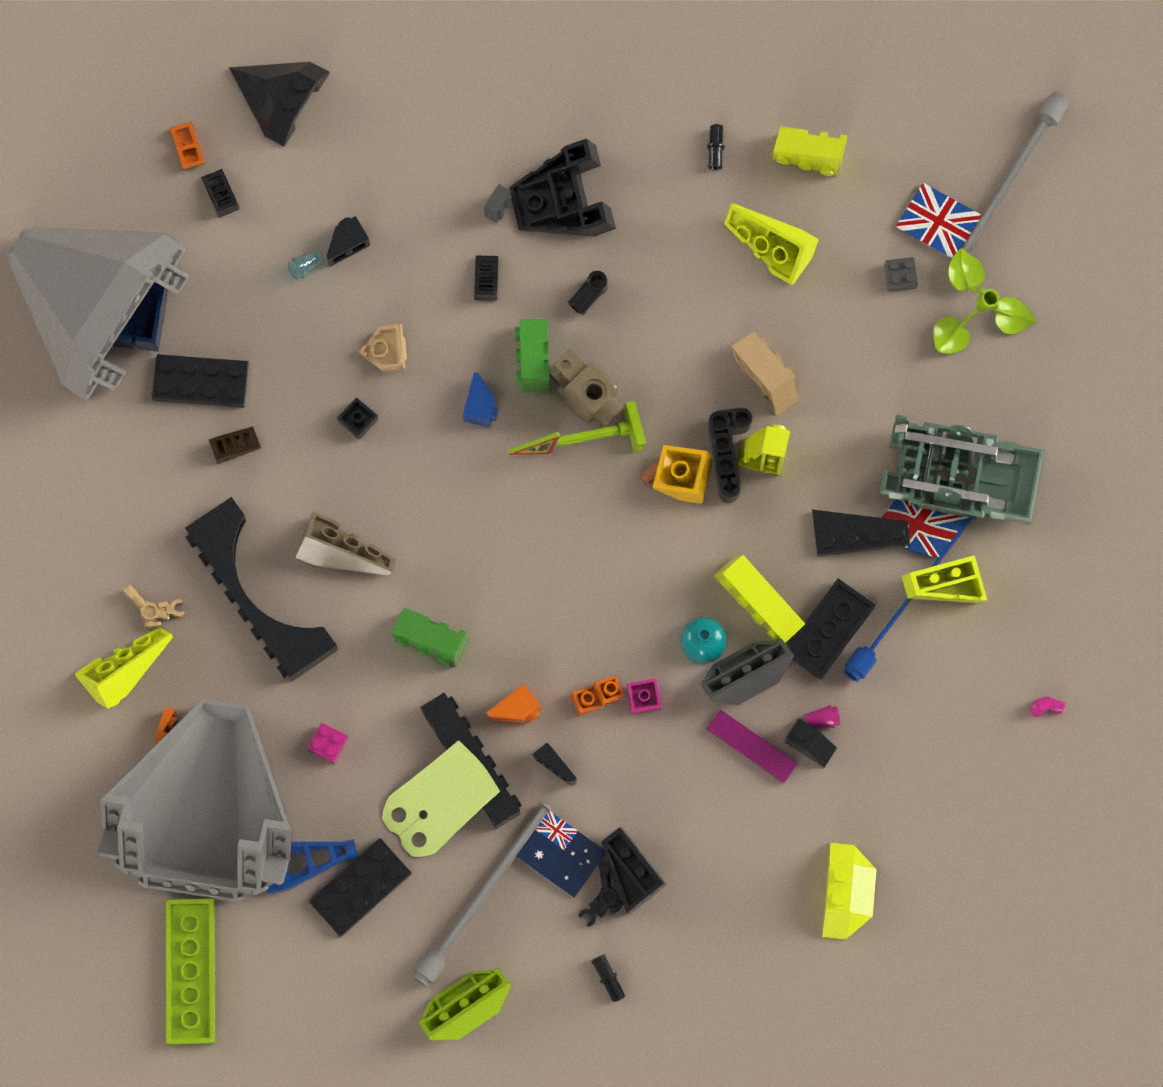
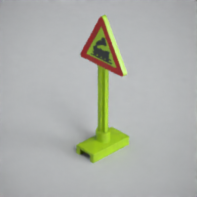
(631, 427)

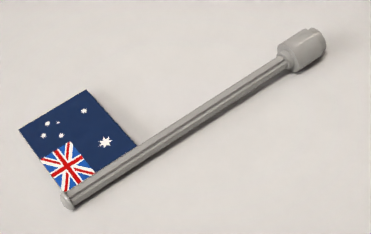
(549, 849)

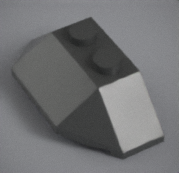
(747, 672)

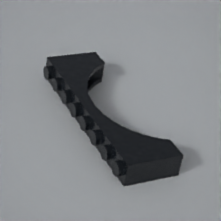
(293, 647)

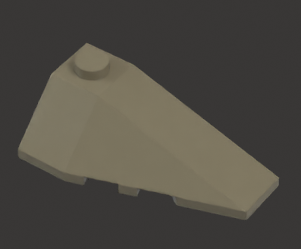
(331, 547)

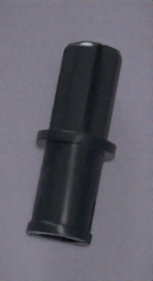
(715, 147)
(608, 978)

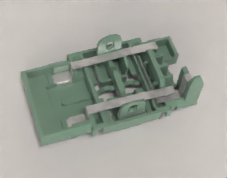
(1004, 477)

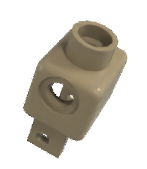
(583, 381)

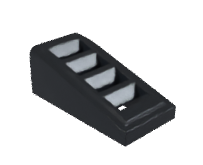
(225, 208)
(486, 294)
(549, 758)

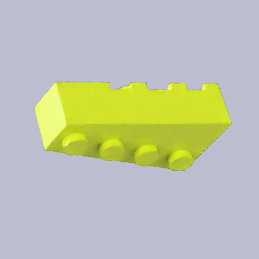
(759, 598)

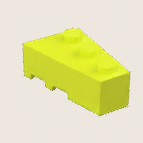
(809, 151)
(764, 450)
(947, 582)

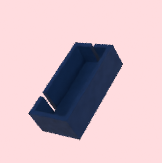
(146, 322)

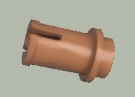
(649, 474)

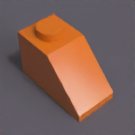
(516, 708)

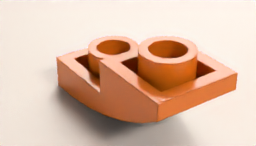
(597, 695)
(167, 722)

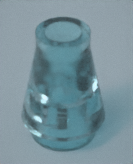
(304, 264)

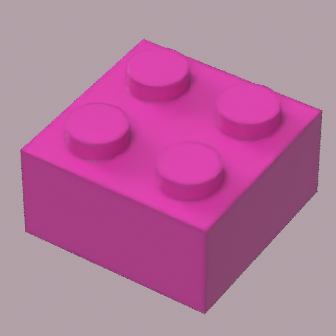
(644, 696)
(327, 743)

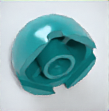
(703, 640)

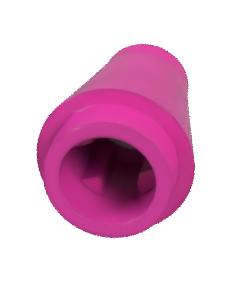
(824, 718)

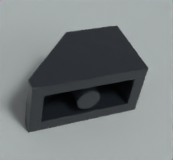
(347, 240)
(810, 742)

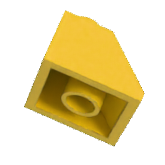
(683, 473)

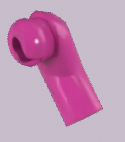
(1044, 704)

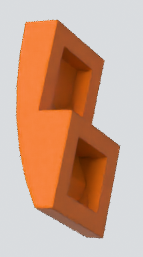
(187, 145)

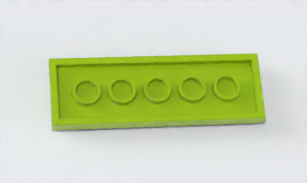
(190, 971)

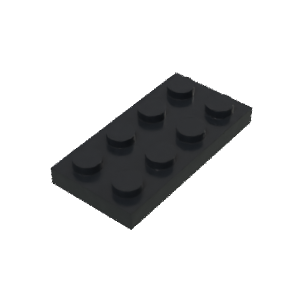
(200, 380)
(830, 628)
(360, 887)

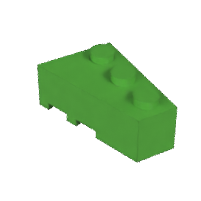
(533, 355)
(429, 637)

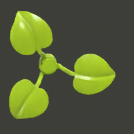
(966, 273)

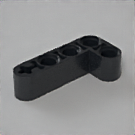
(728, 455)

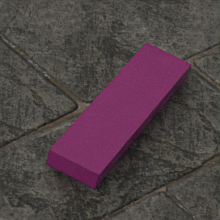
(752, 746)

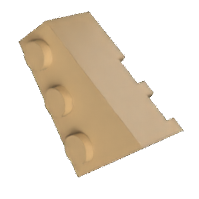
(767, 371)

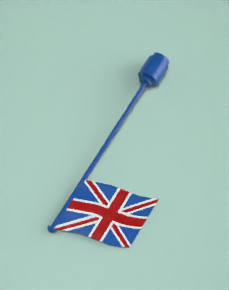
(930, 535)

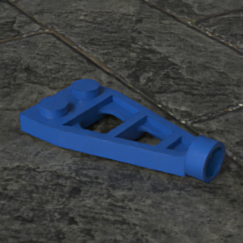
(311, 870)

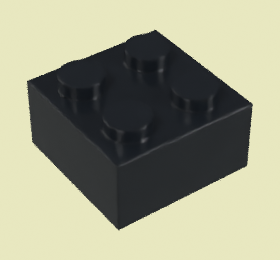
(357, 418)

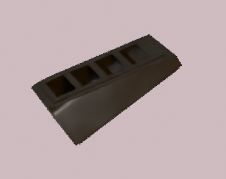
(223, 439)

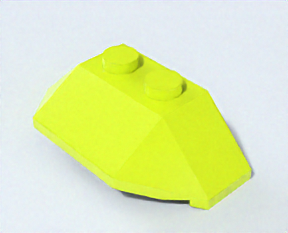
(848, 891)

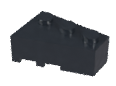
(632, 871)

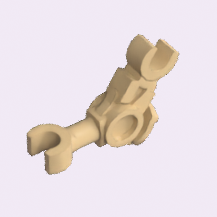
(151, 611)

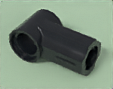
(587, 294)

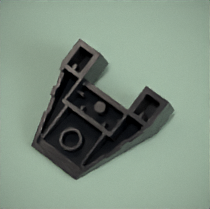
(555, 198)

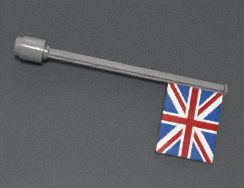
(950, 225)

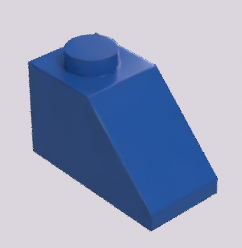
(480, 404)

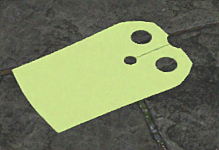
(449, 792)

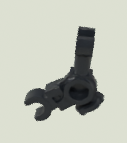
(606, 898)

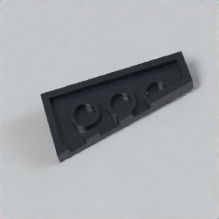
(855, 533)

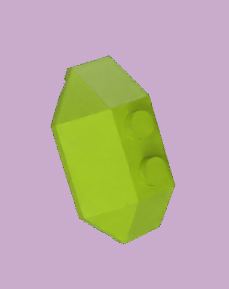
(465, 1005)

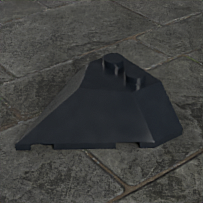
(278, 94)

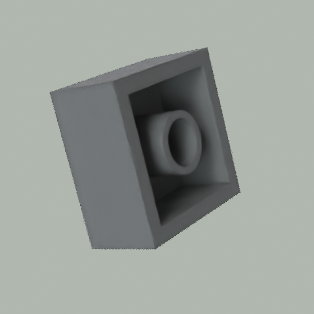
(498, 203)
(901, 274)

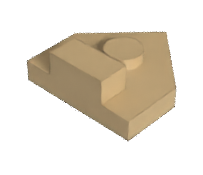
(386, 348)

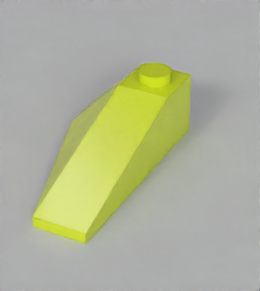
(778, 244)
(117, 675)

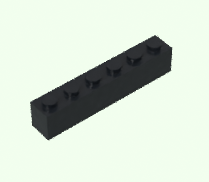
(449, 729)

